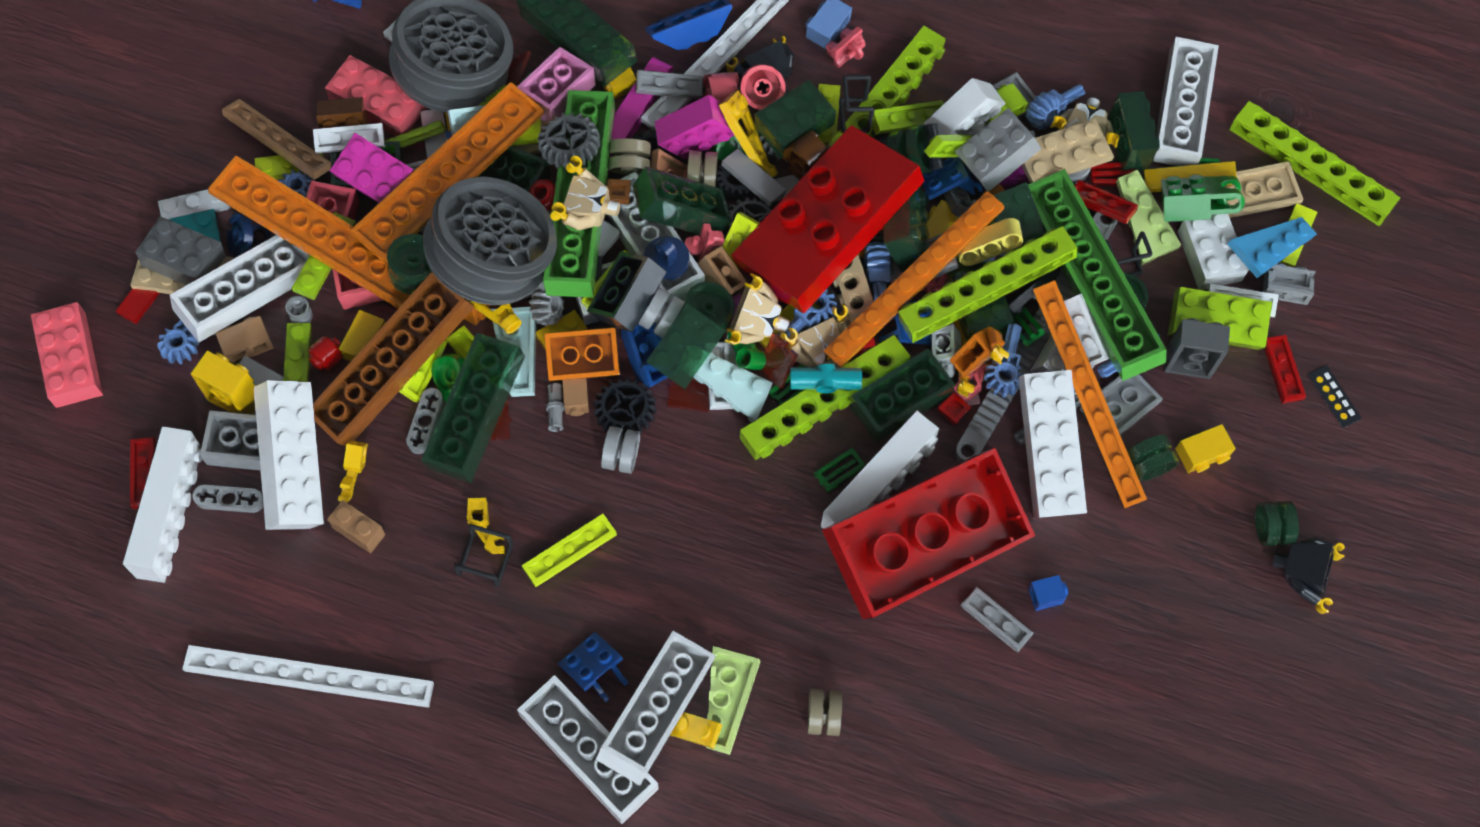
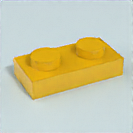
(567, 323)
(697, 730)

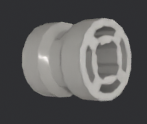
(299, 305)

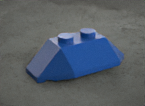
(691, 25)

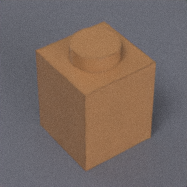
(575, 396)

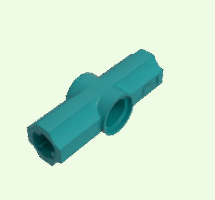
(826, 378)

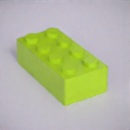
(1245, 316)

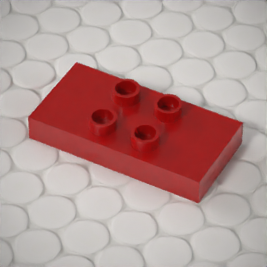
(828, 218)
(928, 533)

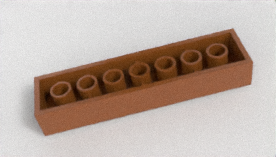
(389, 360)

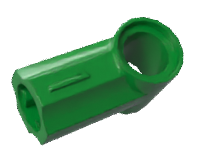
(748, 356)

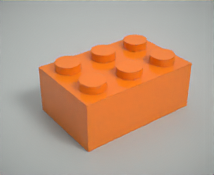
(582, 354)

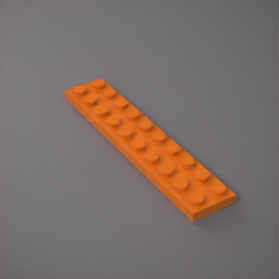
(459, 158)
(304, 226)

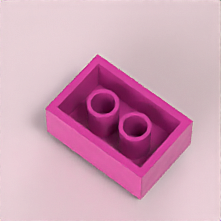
(693, 128)
(369, 169)

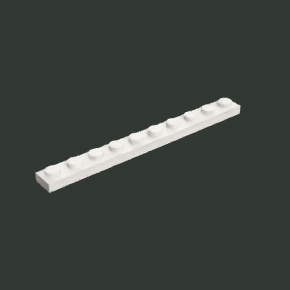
(718, 54)
(308, 676)

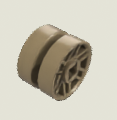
(629, 156)
(700, 170)
(824, 712)

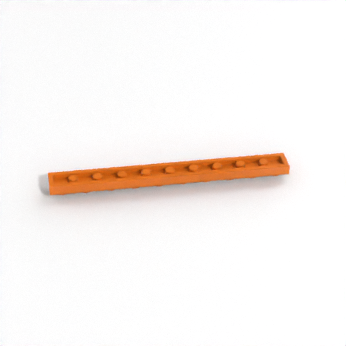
(913, 279)
(1090, 394)

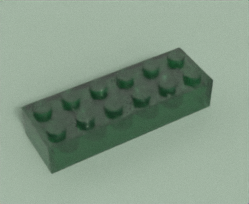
(582, 34)
(473, 407)

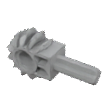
(545, 309)

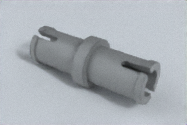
(555, 407)

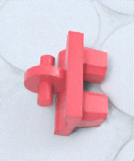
(848, 48)
(705, 242)

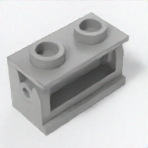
(1290, 283)

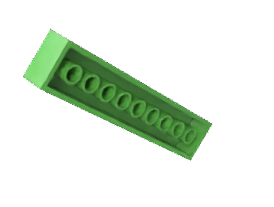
(576, 255)
(1098, 277)

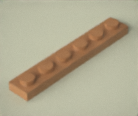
(277, 139)

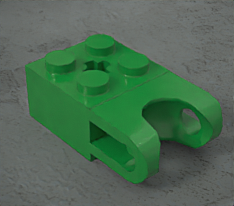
(1199, 197)

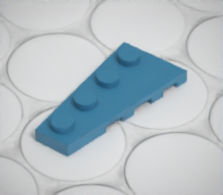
(1271, 245)

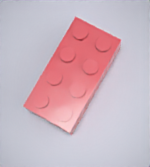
(381, 96)
(66, 355)

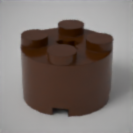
(804, 153)

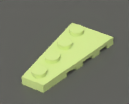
(1147, 218)
(729, 692)

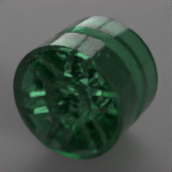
(1153, 457)
(1276, 523)

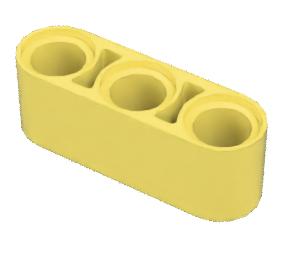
(992, 242)

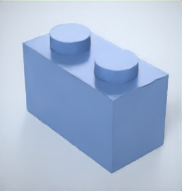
(828, 22)

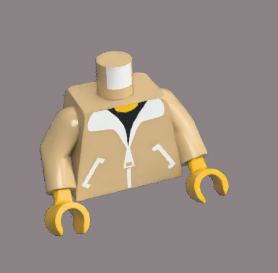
(1084, 113)
(586, 200)
(756, 314)
(812, 342)

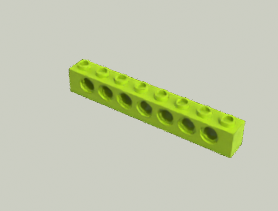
(924, 42)
(1317, 173)
(981, 295)
(760, 446)

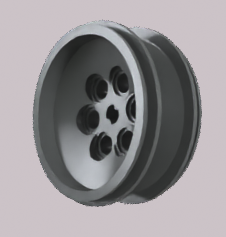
(450, 53)
(489, 240)

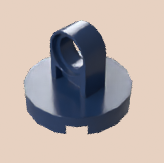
(242, 237)
(670, 255)

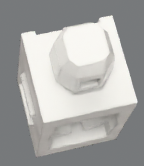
(939, 341)

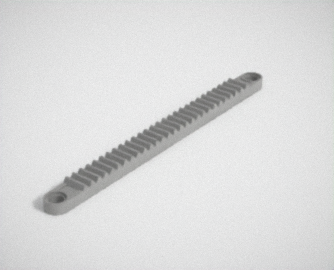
(994, 406)

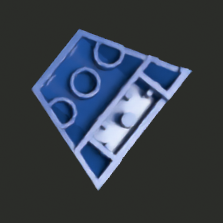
(639, 347)

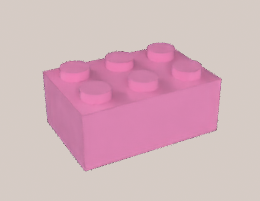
(552, 80)

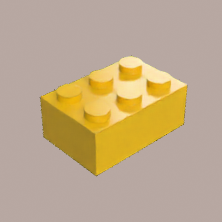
(225, 383)

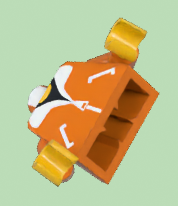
(975, 353)

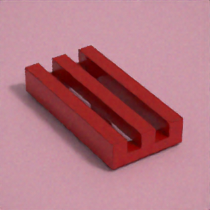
(1101, 171)

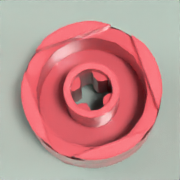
(751, 80)
(720, 85)

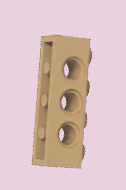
(856, 295)

